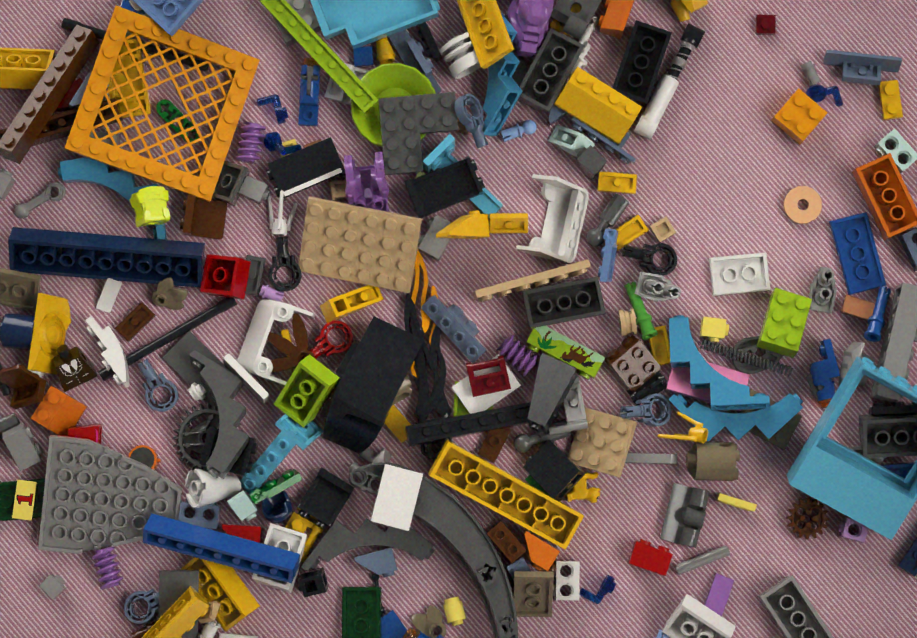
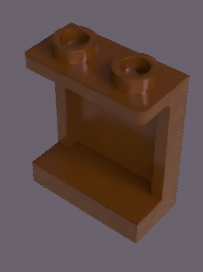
(506, 542)

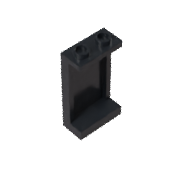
(444, 187)

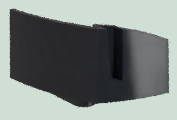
(369, 384)

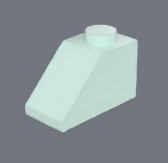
(569, 140)
(243, 506)

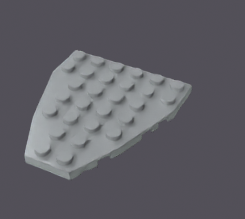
(99, 497)

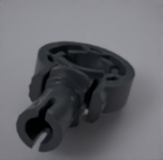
(282, 252)
(640, 254)

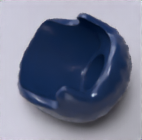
(277, 507)

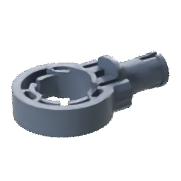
(472, 123)
(150, 375)
(646, 410)
(149, 596)

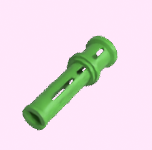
(643, 319)

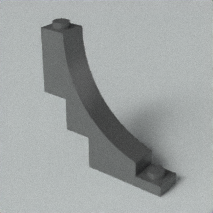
(223, 387)
(341, 539)

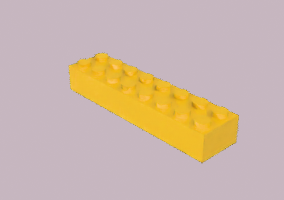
(505, 494)

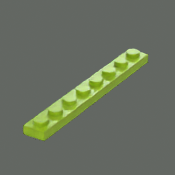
(321, 53)

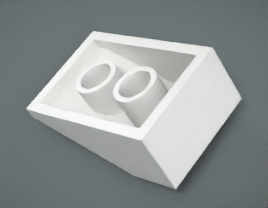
(287, 540)

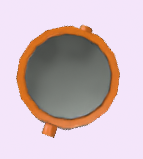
(145, 455)

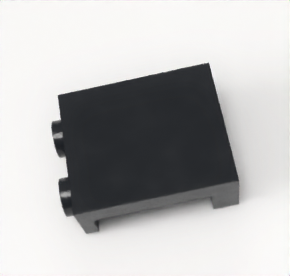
(242, 465)
(553, 470)
(325, 499)

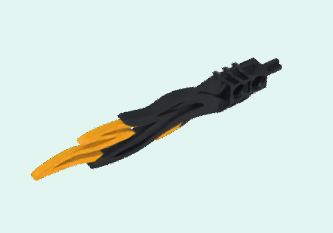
(437, 399)

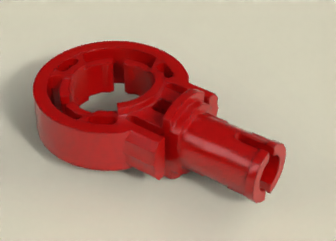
(318, 349)

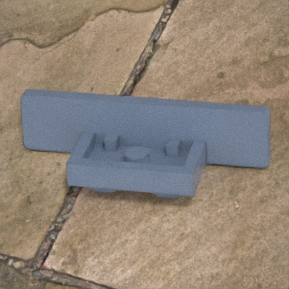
(411, 55)
(862, 67)
(609, 144)
(455, 326)

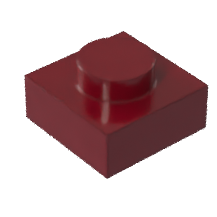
(765, 24)

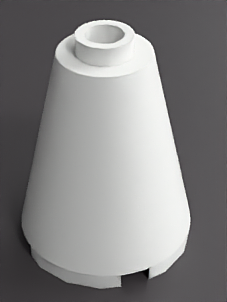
(206, 489)

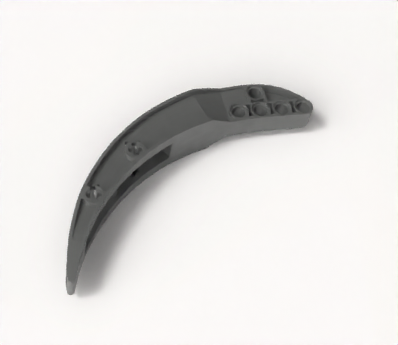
(465, 538)

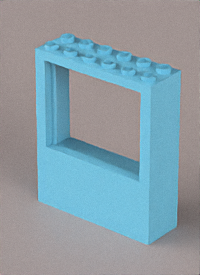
(848, 478)

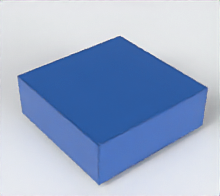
(363, 56)

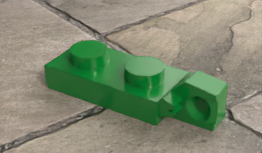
(275, 486)

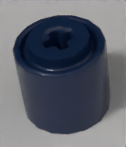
(16, 331)

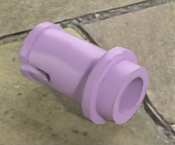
(270, 293)

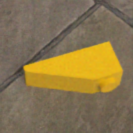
(467, 227)
(350, 302)

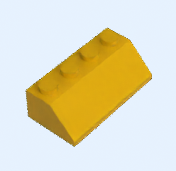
(23, 67)
(597, 105)
(223, 585)
(180, 616)

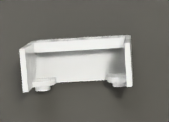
(562, 220)
(258, 332)

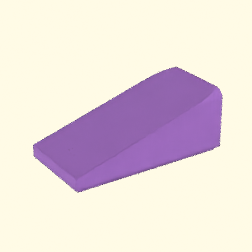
(719, 594)

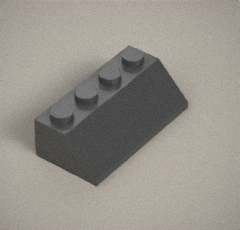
(549, 71)
(563, 302)
(888, 435)

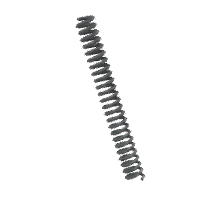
(746, 356)

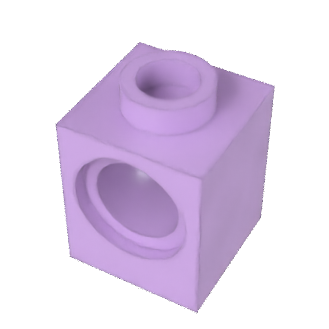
(860, 535)

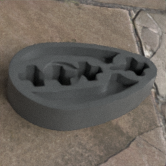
(750, 344)

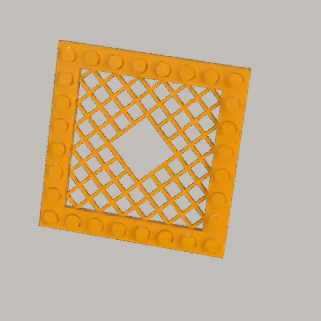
(167, 175)

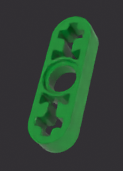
(165, 115)

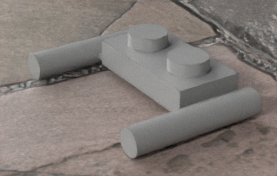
(574, 411)

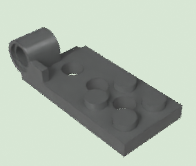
(575, 23)

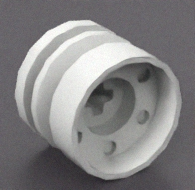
(464, 56)

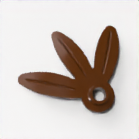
(297, 352)

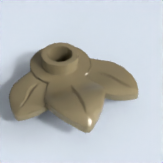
(171, 296)
(429, 621)

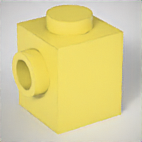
(714, 329)

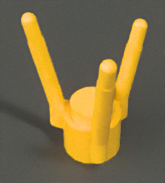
(696, 433)

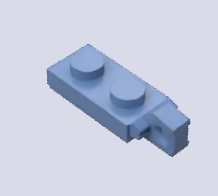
(609, 255)

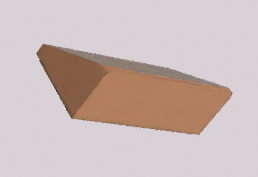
(857, 307)

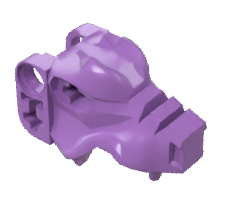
(531, 22)
(367, 184)

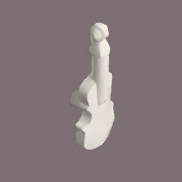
(581, 62)

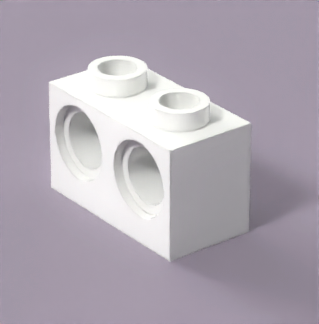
(571, 580)

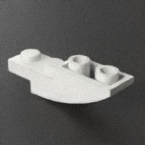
(112, 351)

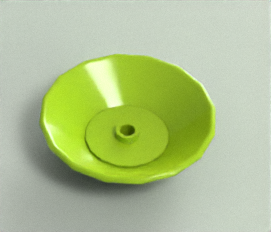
(388, 82)

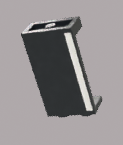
(306, 168)

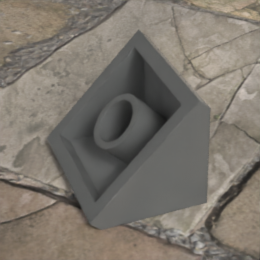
(230, 182)

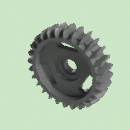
(191, 439)

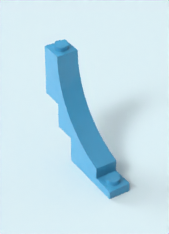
(501, 89)
(97, 173)
(723, 392)
(767, 420)

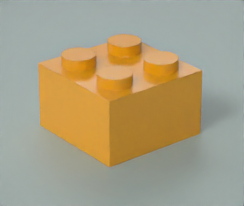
(799, 116)

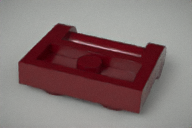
(489, 382)

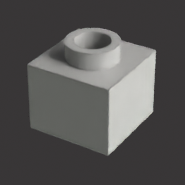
(53, 586)

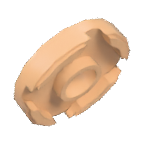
(802, 216)

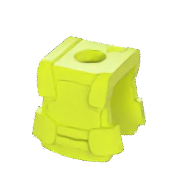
(150, 206)

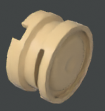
(627, 322)

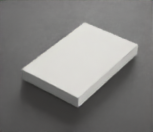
(739, 274)
(253, 386)
(482, 402)
(396, 497)

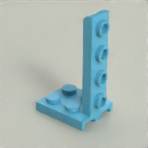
(442, 157)
(290, 435)

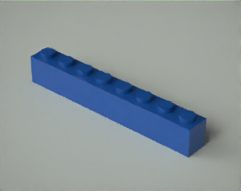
(221, 548)

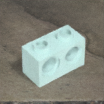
(901, 147)

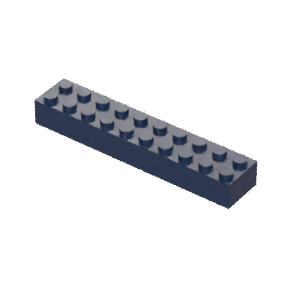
(106, 256)

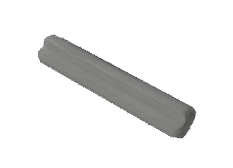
(702, 560)

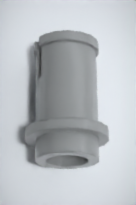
(810, 73)

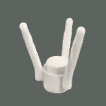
(280, 227)

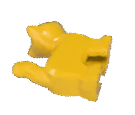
(581, 492)

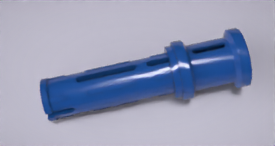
(876, 321)

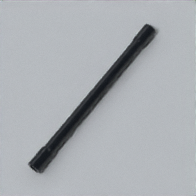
(69, 24)
(220, 307)

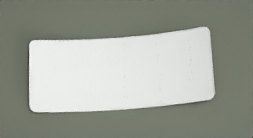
(108, 295)

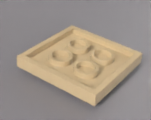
(603, 444)

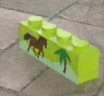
(565, 350)

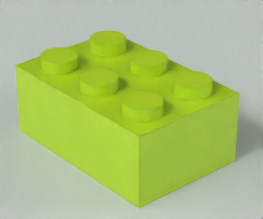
(784, 322)
(306, 390)

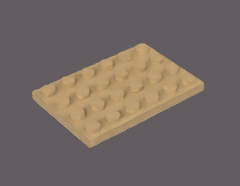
(359, 244)
(537, 279)

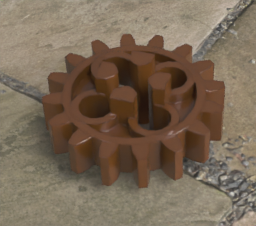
(807, 507)

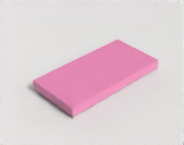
(680, 381)

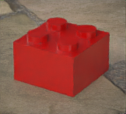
(225, 276)

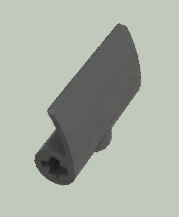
(685, 515)

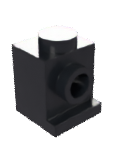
(308, 588)

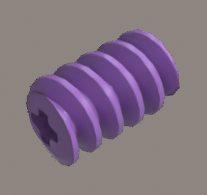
(250, 142)
(518, 355)
(107, 568)

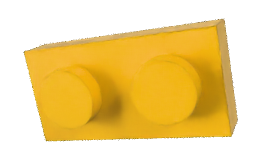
(890, 100)
(617, 182)
(508, 222)

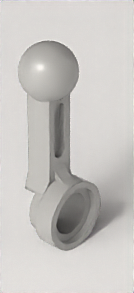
(23, 210)

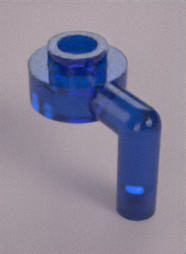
(818, 93)
(281, 113)
(274, 143)
(607, 586)

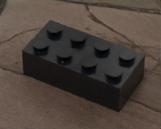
(641, 62)

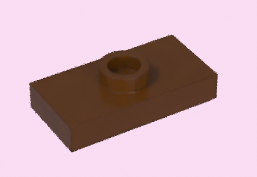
(135, 322)
(493, 443)

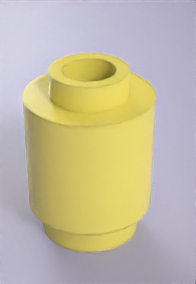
(454, 611)

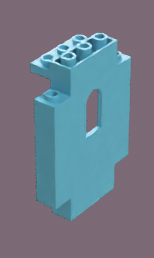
(371, 19)

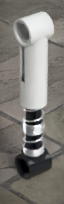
(668, 83)

